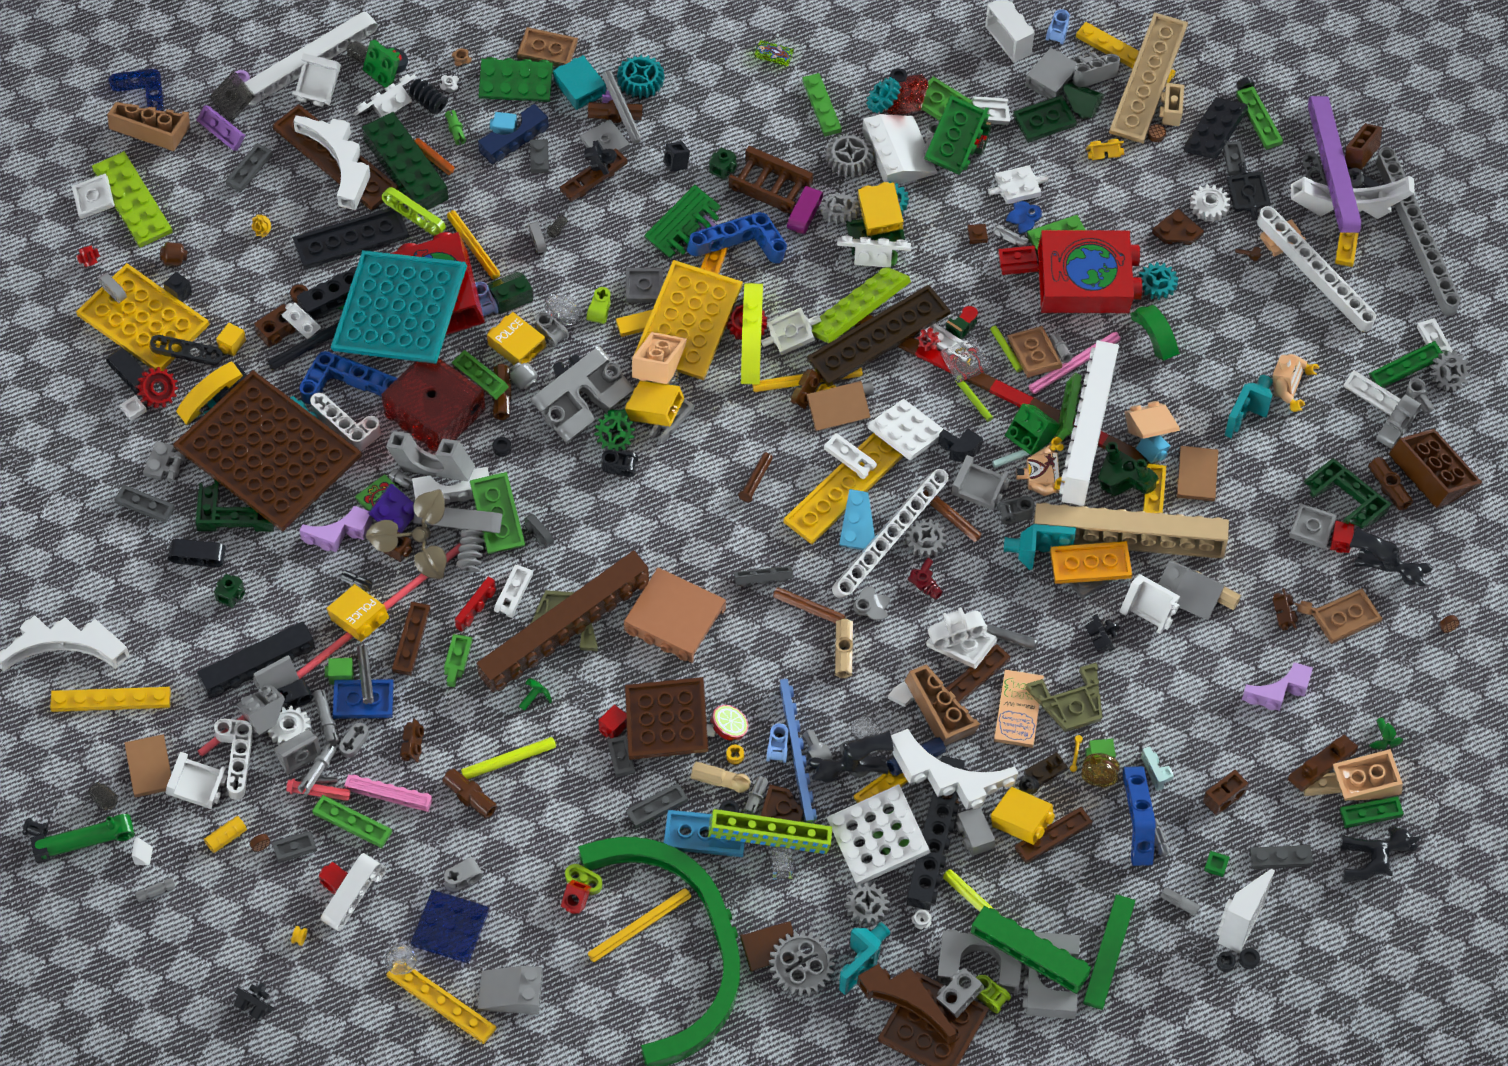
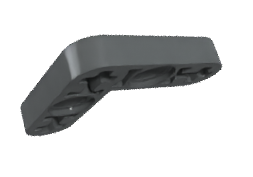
(1319, 169)

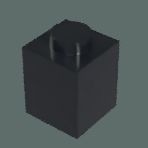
(178, 286)

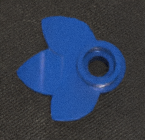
(1022, 216)

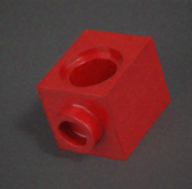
(1342, 537)
(613, 722)
(332, 877)
(581, 891)

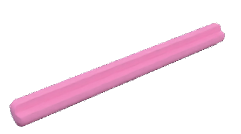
(1066, 368)

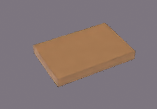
(547, 46)
(1034, 351)
(838, 406)
(1197, 473)
(1346, 616)
(148, 765)

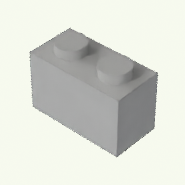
(975, 831)

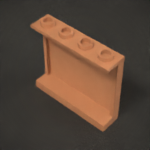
(674, 614)

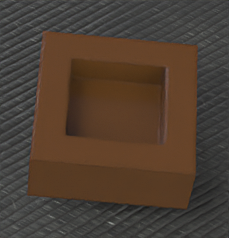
(977, 233)

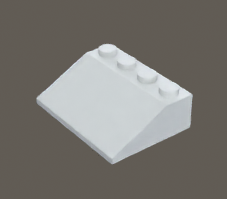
(897, 148)
(1243, 912)

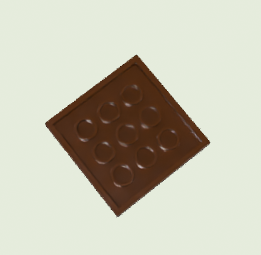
(666, 718)
(921, 1042)

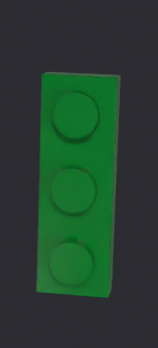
(1371, 812)

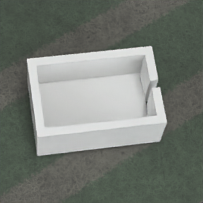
(1009, 29)

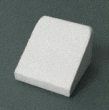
(141, 852)

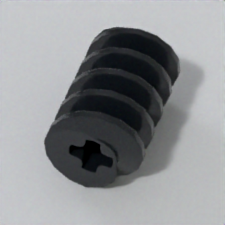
(428, 96)

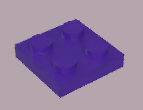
(393, 506)

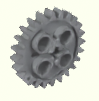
(811, 979)

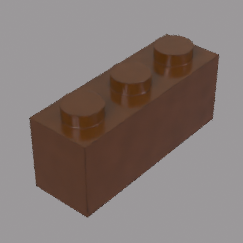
(1363, 146)

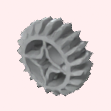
(843, 148)

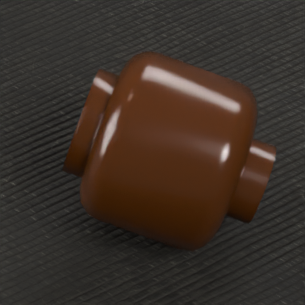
(173, 254)

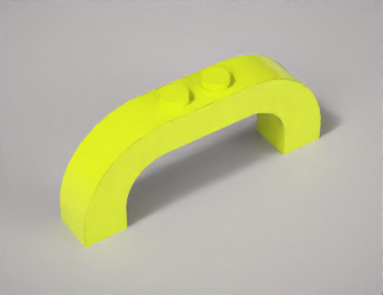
(751, 333)

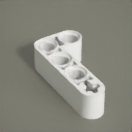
(341, 420)
(236, 759)
(352, 890)

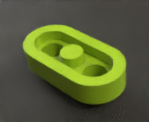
(585, 876)

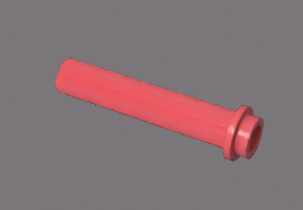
(319, 790)

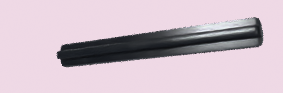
(303, 347)

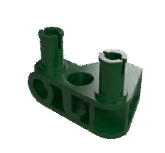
(1119, 475)

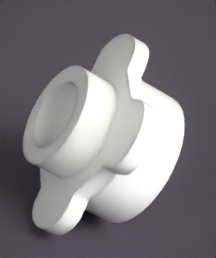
(449, 87)

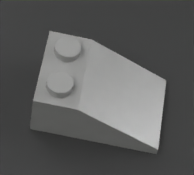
(1196, 591)
(511, 990)

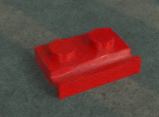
(1018, 260)

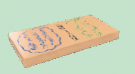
(1017, 710)

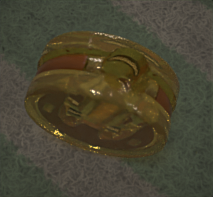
(1100, 770)

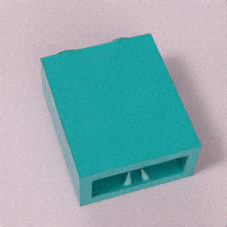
(579, 82)

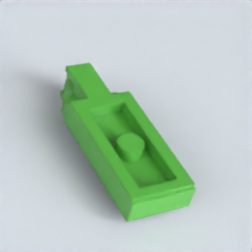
(457, 658)

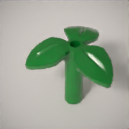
(537, 688)
(1388, 734)

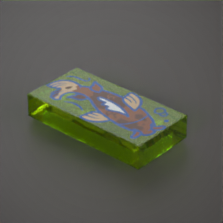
(774, 53)

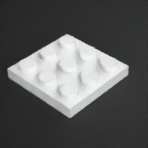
(906, 429)

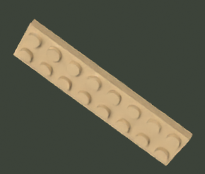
(1148, 78)

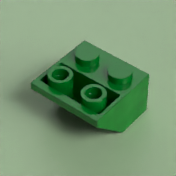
(1032, 429)

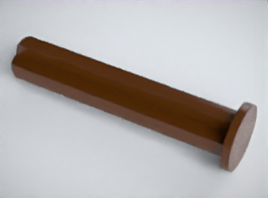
(755, 478)

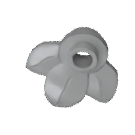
(874, 604)

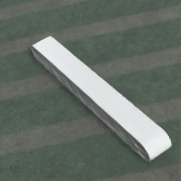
(326, 47)
(1318, 277)
(884, 539)

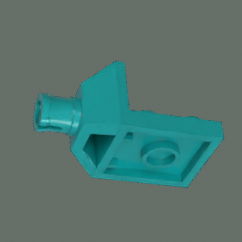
(1252, 398)
(1038, 538)
(867, 946)

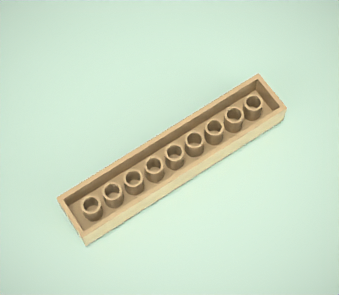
(1140, 529)

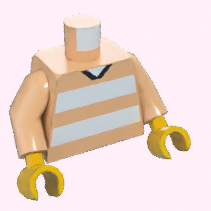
(1287, 378)

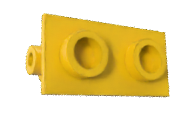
(1112, 148)

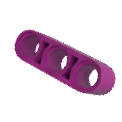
(805, 210)

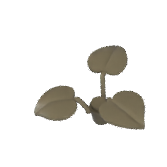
(429, 507)

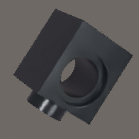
(676, 156)

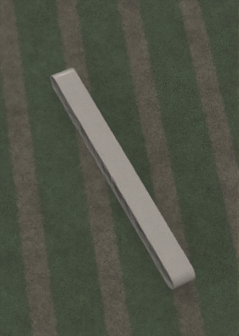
(1420, 236)

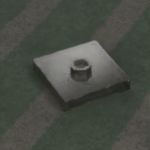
(232, 96)

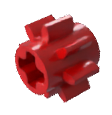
(88, 256)
(923, 339)

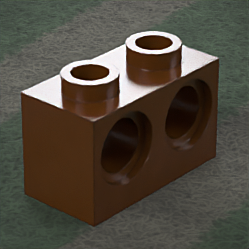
(274, 323)
(1225, 792)

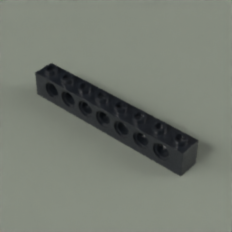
(924, 897)

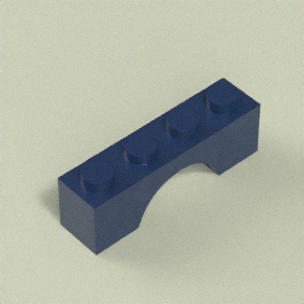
(497, 146)

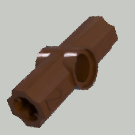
(610, 112)
(501, 406)
(1384, 476)
(469, 793)

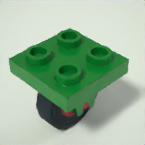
(384, 63)

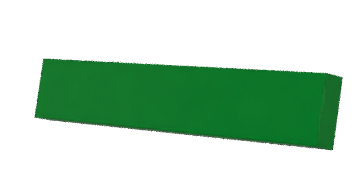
(1109, 952)

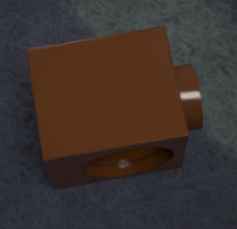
(403, 551)

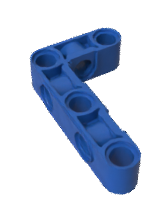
(754, 226)
(343, 370)
(1141, 815)

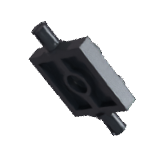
(1248, 191)

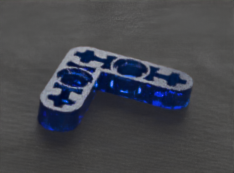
(148, 84)

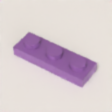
(220, 127)

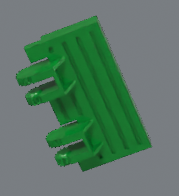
(682, 221)

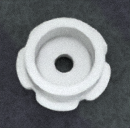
(921, 914)

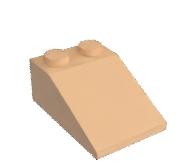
(658, 358)
(1150, 420)
(1369, 777)

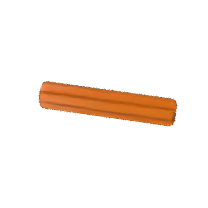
(434, 157)

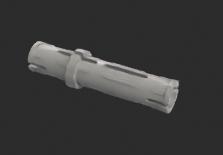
(327, 723)
(321, 763)

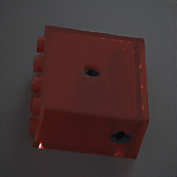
(433, 402)

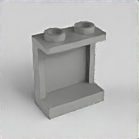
(1050, 74)
(979, 484)

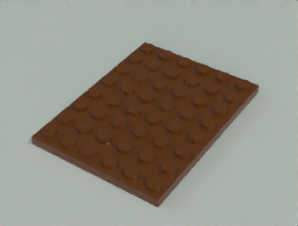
(267, 450)

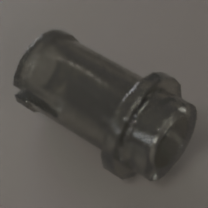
(554, 229)

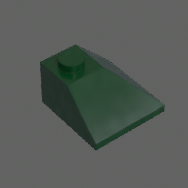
(1083, 100)

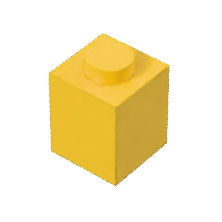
(231, 339)

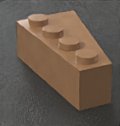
(148, 124)
(939, 706)

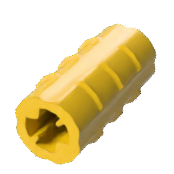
(225, 834)

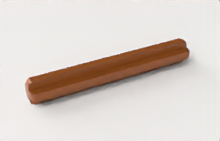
(954, 518)
(807, 605)

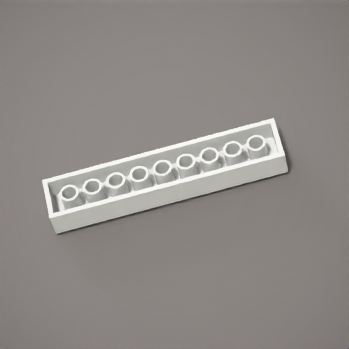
(1088, 423)

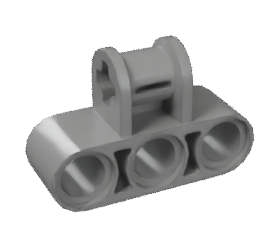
(1095, 69)
(1398, 421)

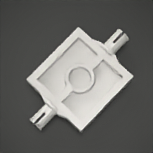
(1017, 184)
(791, 331)

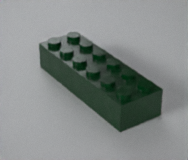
(404, 161)

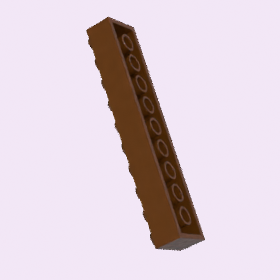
(563, 622)

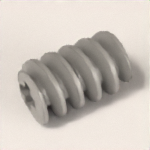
(469, 549)

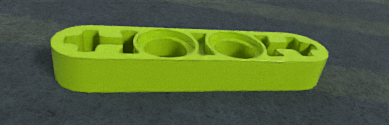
(391, 198)

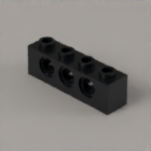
(324, 291)

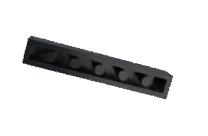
(242, 665)

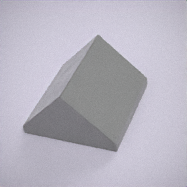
(277, 674)
(298, 751)

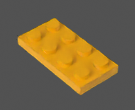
(1091, 562)

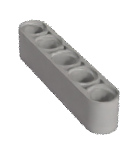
(467, 520)

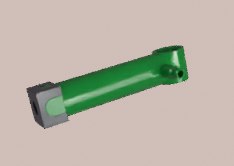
(115, 828)

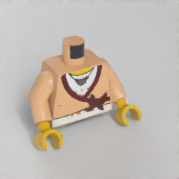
(1043, 470)

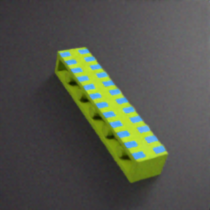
(770, 831)

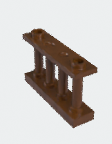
(777, 166)

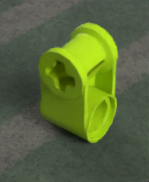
(599, 306)
(994, 995)

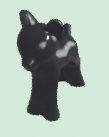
(1386, 557)
(855, 758)
(1399, 840)

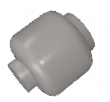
(523, 376)

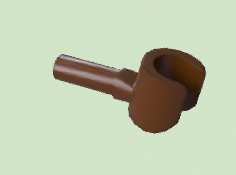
(1253, 255)

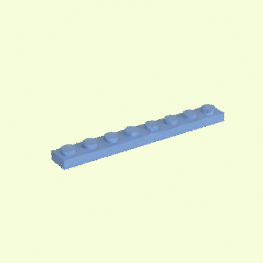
(796, 746)

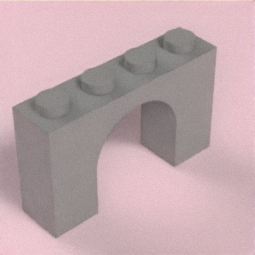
(450, 459)
(957, 945)
(1045, 1001)

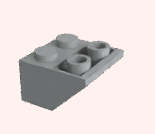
(262, 708)

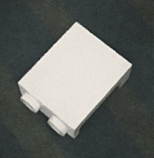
(317, 80)
(1151, 602)
(196, 782)

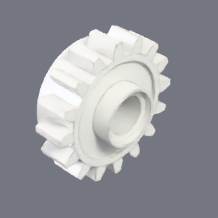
(1209, 203)
(289, 718)

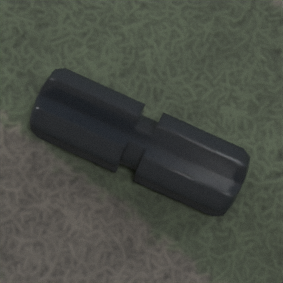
(360, 581)

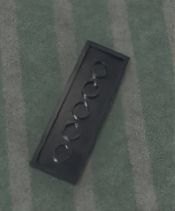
(350, 237)

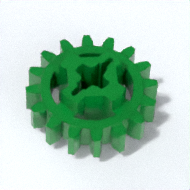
(606, 429)

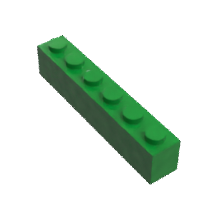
(1030, 949)

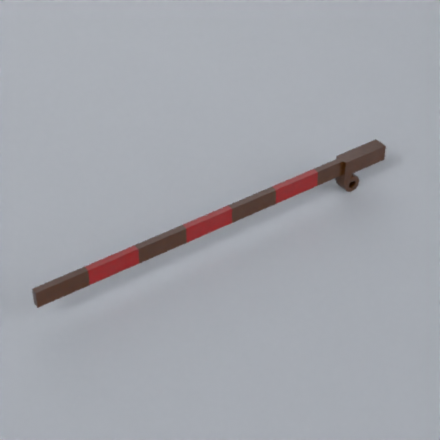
(1005, 391)

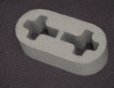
(537, 237)
(112, 287)
(357, 741)

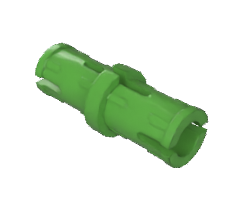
(455, 127)

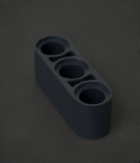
(126, 368)
(196, 553)

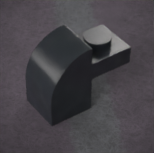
(959, 448)

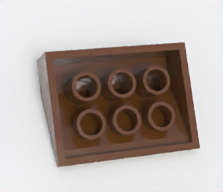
(1434, 467)

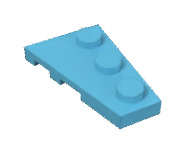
(858, 522)

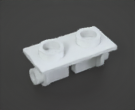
(300, 320)

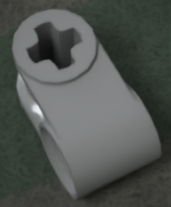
(552, 330)
(462, 875)

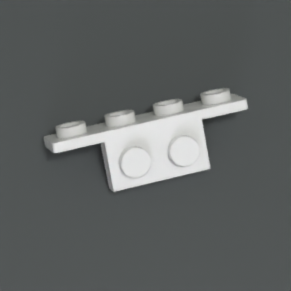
(390, 101)
(873, 252)

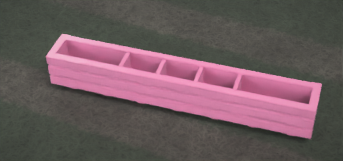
(388, 792)

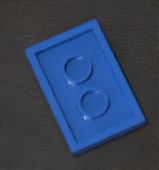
(349, 700)

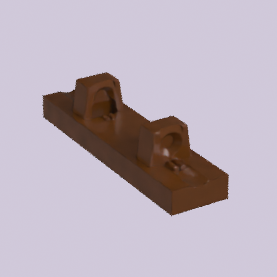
(590, 178)
(1322, 763)

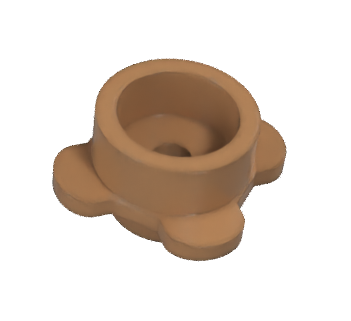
(461, 57)
(1305, 607)

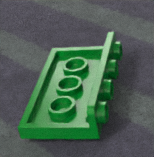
(515, 79)
(956, 135)

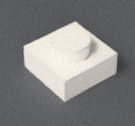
(133, 408)

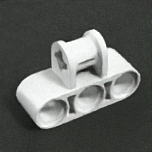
(957, 629)

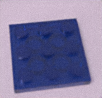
(450, 926)

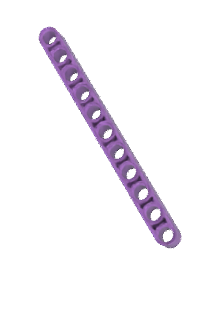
(1334, 164)

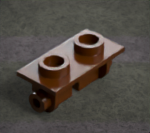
(809, 383)
(1288, 616)
(413, 733)

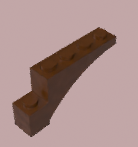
(908, 992)

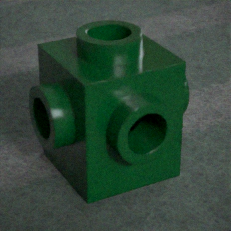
(722, 163)
(229, 590)

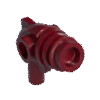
(923, 580)

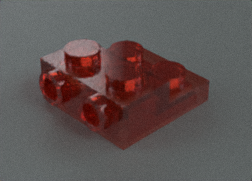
(911, 95)

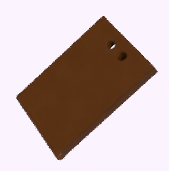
(760, 943)

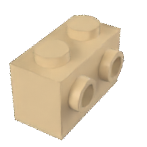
(1172, 104)

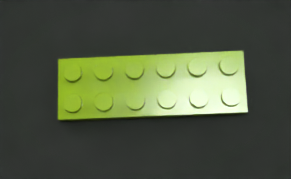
(133, 200)
(859, 304)

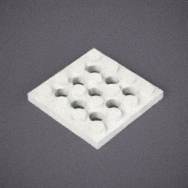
(891, 838)

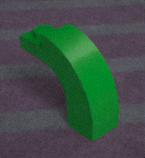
(1158, 329)

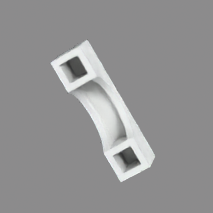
(458, 492)

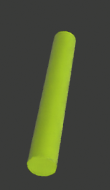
(1007, 350)
(976, 402)

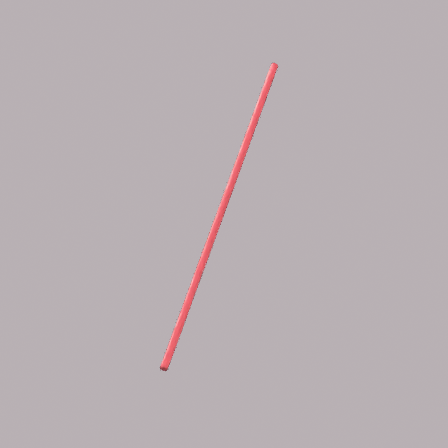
(342, 640)

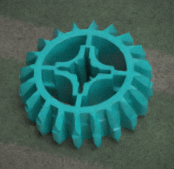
(639, 82)

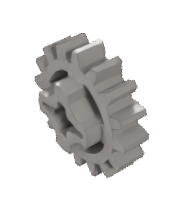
(840, 207)
(1442, 371)
(926, 540)
(858, 904)

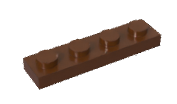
(411, 638)
(974, 678)
(1055, 834)

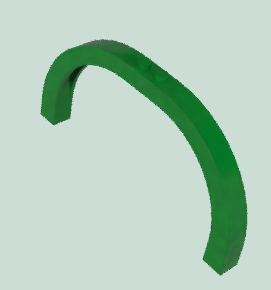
(652, 852)

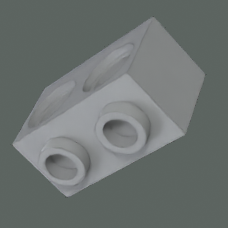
(964, 995)

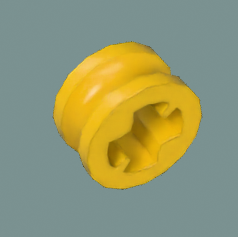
(735, 748)
(299, 936)

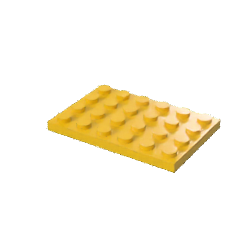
(693, 307)
(142, 315)

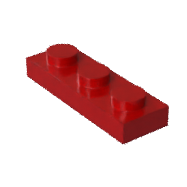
(475, 604)

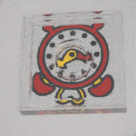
(965, 360)

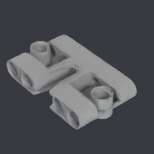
(564, 398)

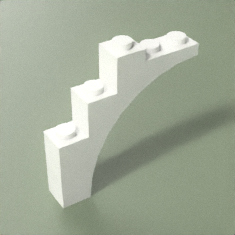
(346, 153)
(1372, 200)
(38, 638)
(945, 779)

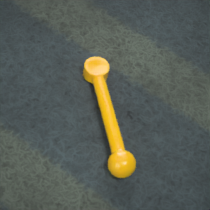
(1078, 739)

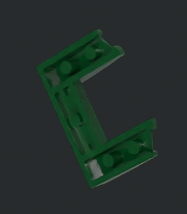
(1333, 473)
(211, 516)

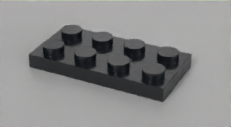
(1215, 128)

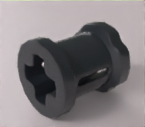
(34, 828)

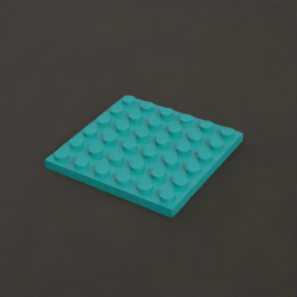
(399, 306)

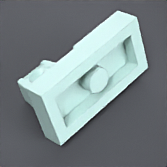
(1158, 775)

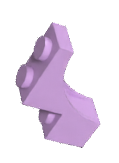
(330, 537)
(1272, 695)

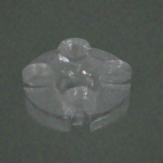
(563, 308)

